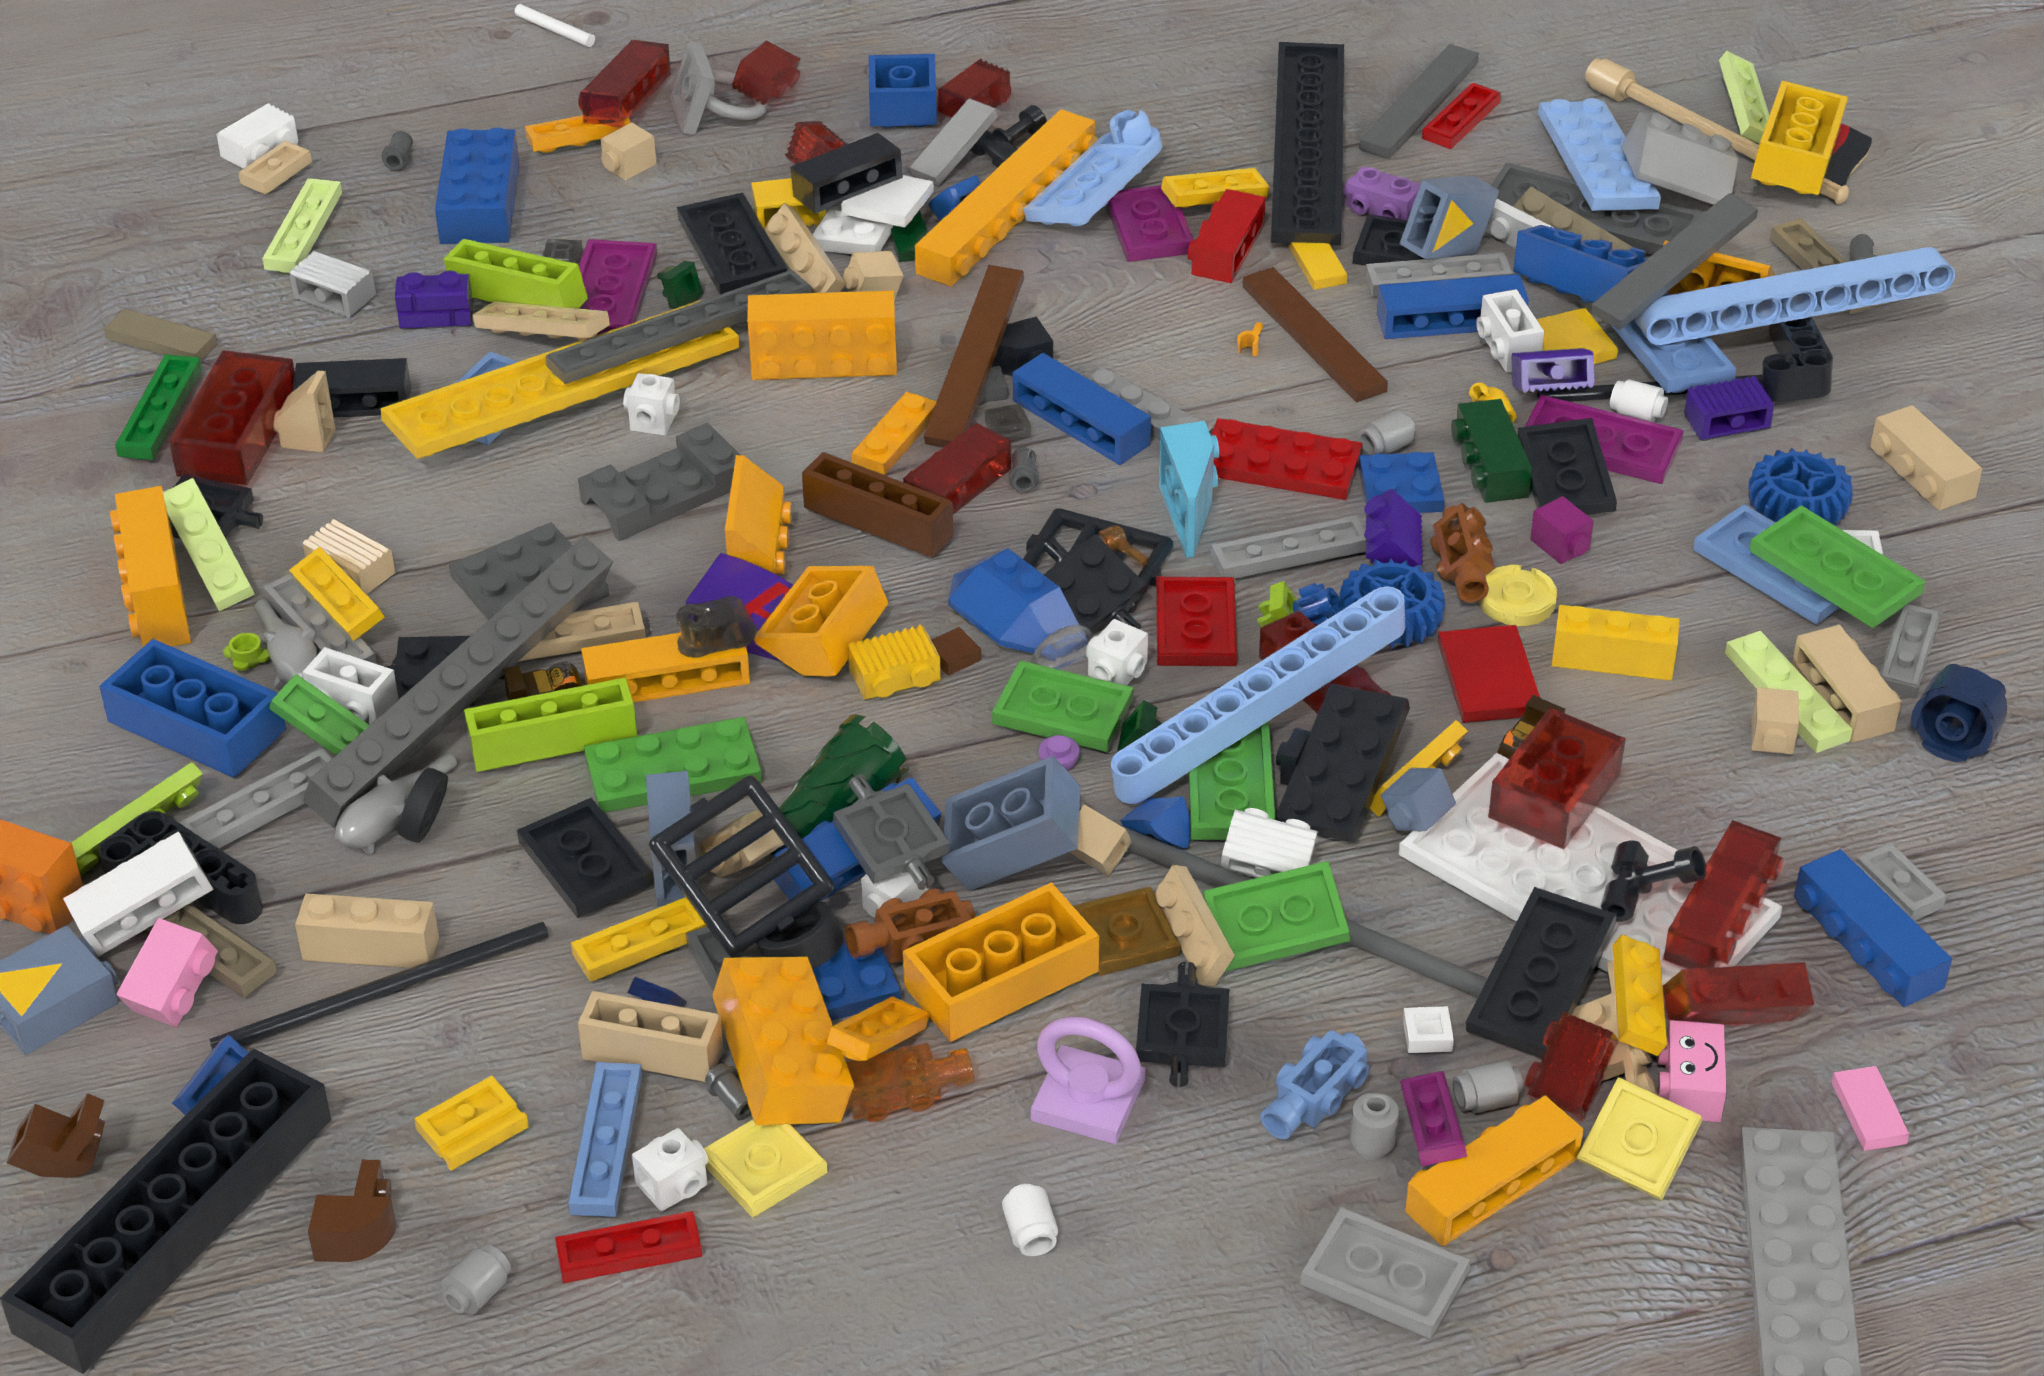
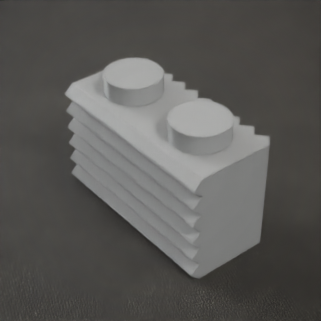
(332, 284)

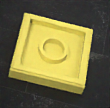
(1639, 1138)
(763, 1164)

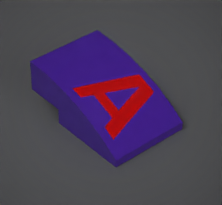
(752, 584)

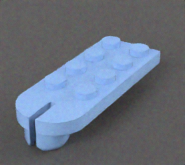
(1098, 172)

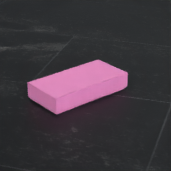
(1870, 1108)

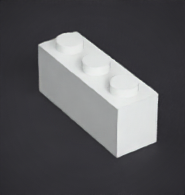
(137, 894)

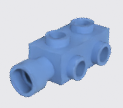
(1316, 1083)

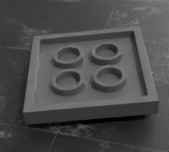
(504, 570)

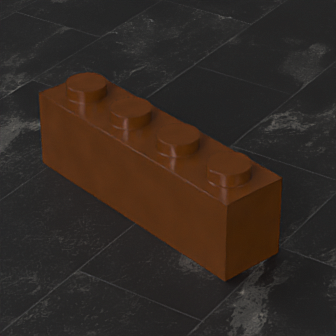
(878, 504)

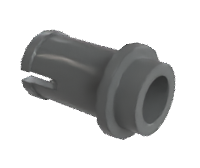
(396, 153)
(1023, 475)
(724, 1083)

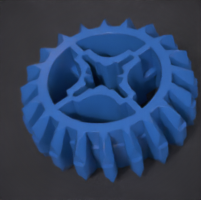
(1799, 479)
(1421, 593)

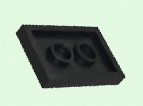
(1568, 464)
(584, 857)

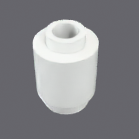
(1638, 400)
(1030, 1219)

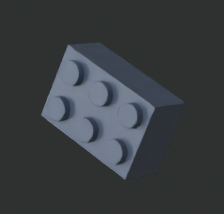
(1012, 823)

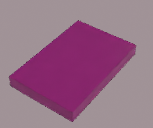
(1148, 224)

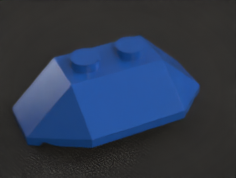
(1010, 601)

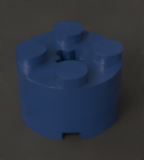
(1960, 713)

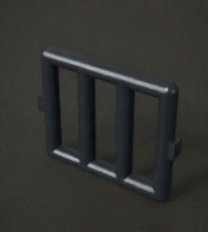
(1090, 525)
(711, 911)

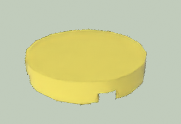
(1519, 596)

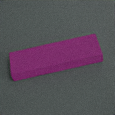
(1433, 1118)

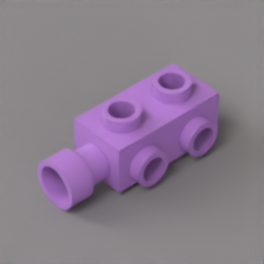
(1380, 194)

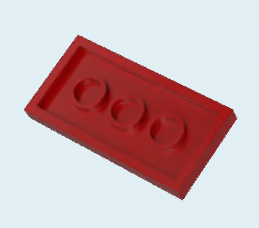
(1286, 458)

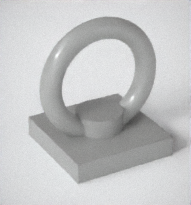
(695, 91)

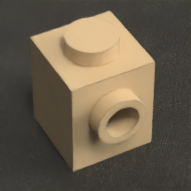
(628, 151)
(873, 272)
(1775, 720)
(1100, 841)

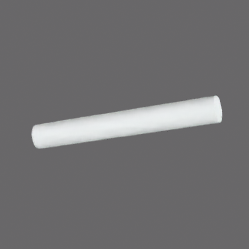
(554, 25)

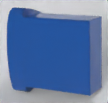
(952, 196)
(1163, 818)

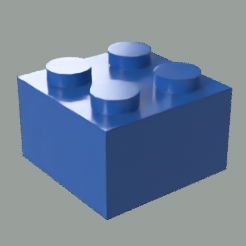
(902, 90)

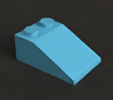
(1188, 478)

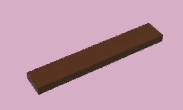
(1315, 334)
(974, 355)

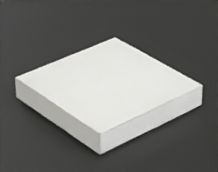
(891, 203)

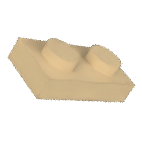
(275, 167)

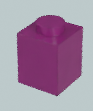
(1561, 530)

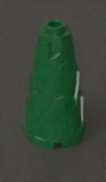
(846, 755)

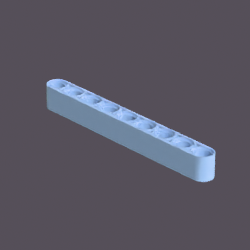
(1796, 295)
(1258, 695)

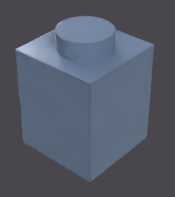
(1418, 799)

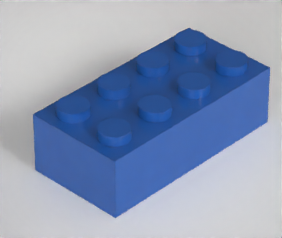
(477, 186)
(192, 707)

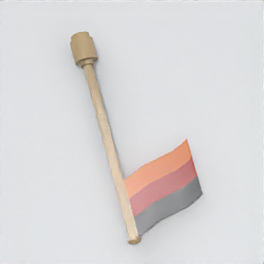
(1620, 83)

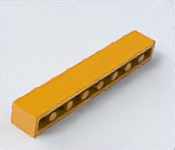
(999, 200)

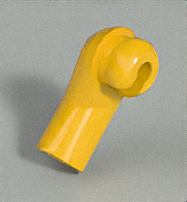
(1482, 392)

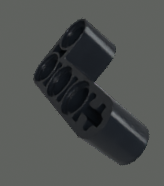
(1802, 363)
(234, 885)

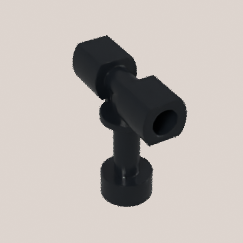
(1000, 142)
(1636, 877)

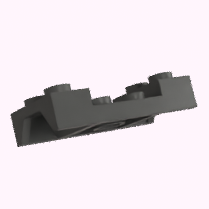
(664, 485)

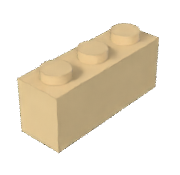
(1926, 457)
(1847, 681)
(366, 930)
(650, 1034)

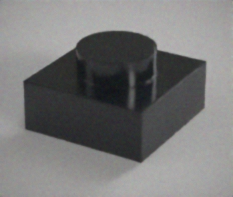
(1289, 754)

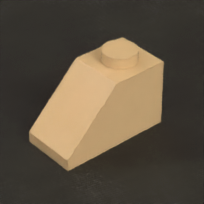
(306, 416)

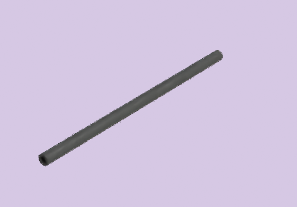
(1359, 935)

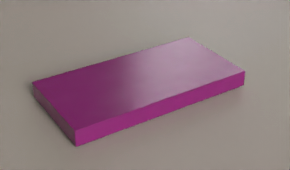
(616, 278)
(1627, 443)

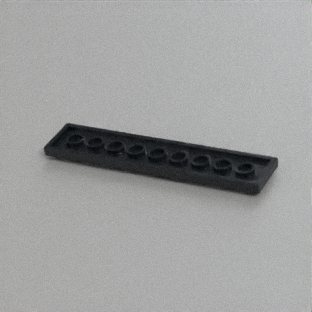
(1308, 144)

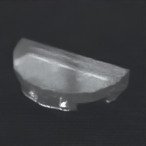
(1063, 647)

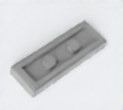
(953, 141)
(1909, 649)

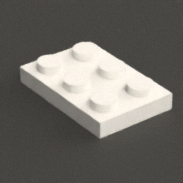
(850, 234)

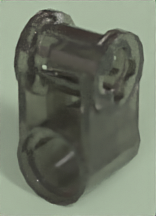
(716, 625)

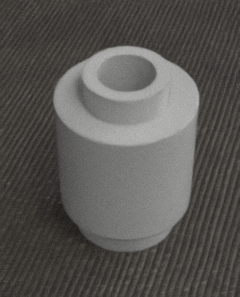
(1387, 433)
(1487, 1087)
(1374, 1125)
(475, 1279)

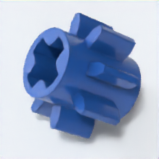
(1317, 603)

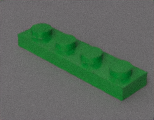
(158, 407)

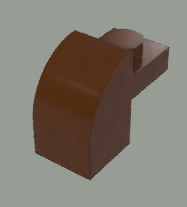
(58, 1144)
(354, 1225)

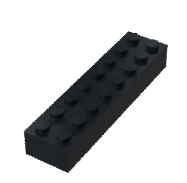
(165, 1211)

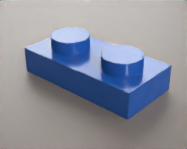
(210, 1073)

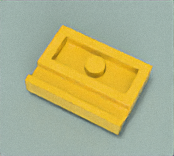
(471, 1122)

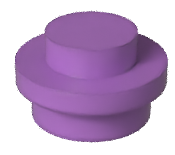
(1063, 749)

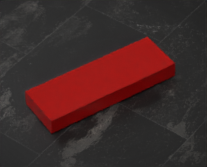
(1461, 115)
(628, 1246)

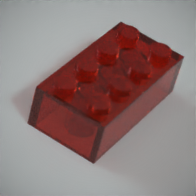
(232, 417)

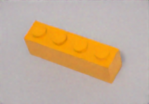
(659, 670)
(1497, 1170)

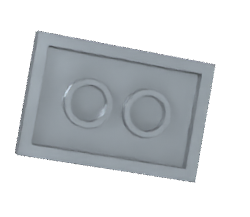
(1385, 1272)

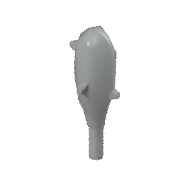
(287, 645)
(380, 808)

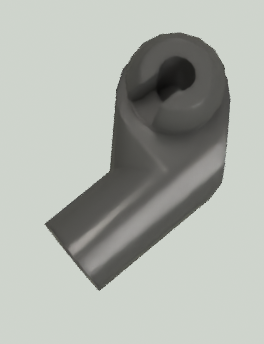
(1861, 247)

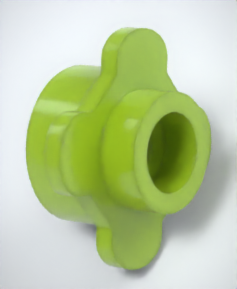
(245, 651)

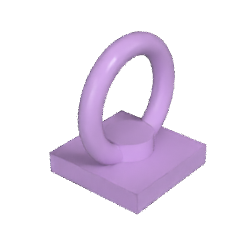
(1084, 1089)

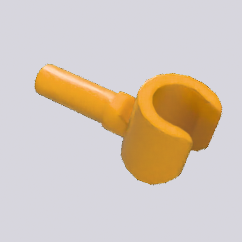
(1250, 339)

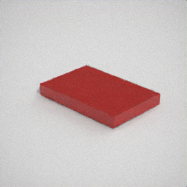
(1196, 621)
(1487, 672)

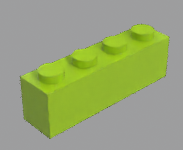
(517, 275)
(549, 724)

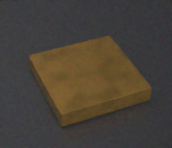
(1130, 930)

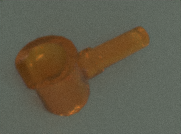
(1115, 538)

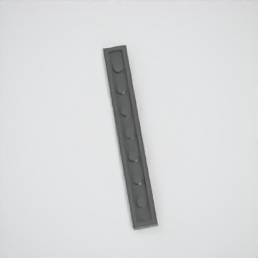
(667, 329)

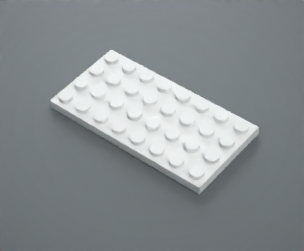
(1506, 864)

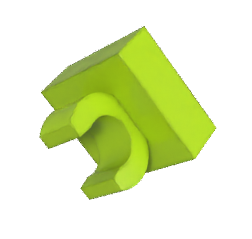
(1279, 604)

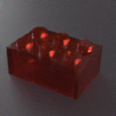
(1556, 778)

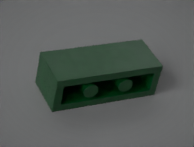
(1492, 450)

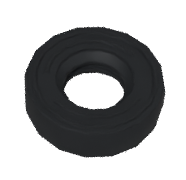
(423, 805)

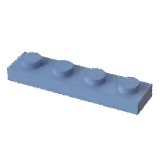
(605, 1140)

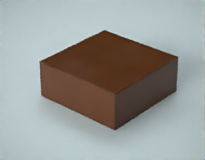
(956, 651)

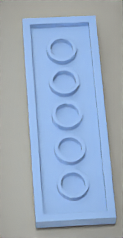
(1593, 153)

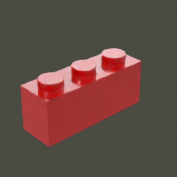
(1227, 235)

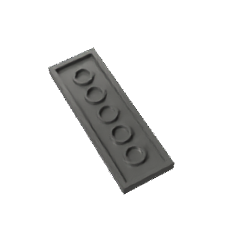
(1639, 228)

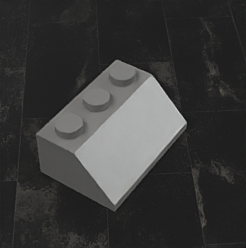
(1680, 158)

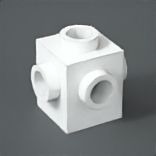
(651, 403)
(1117, 653)
(670, 1169)

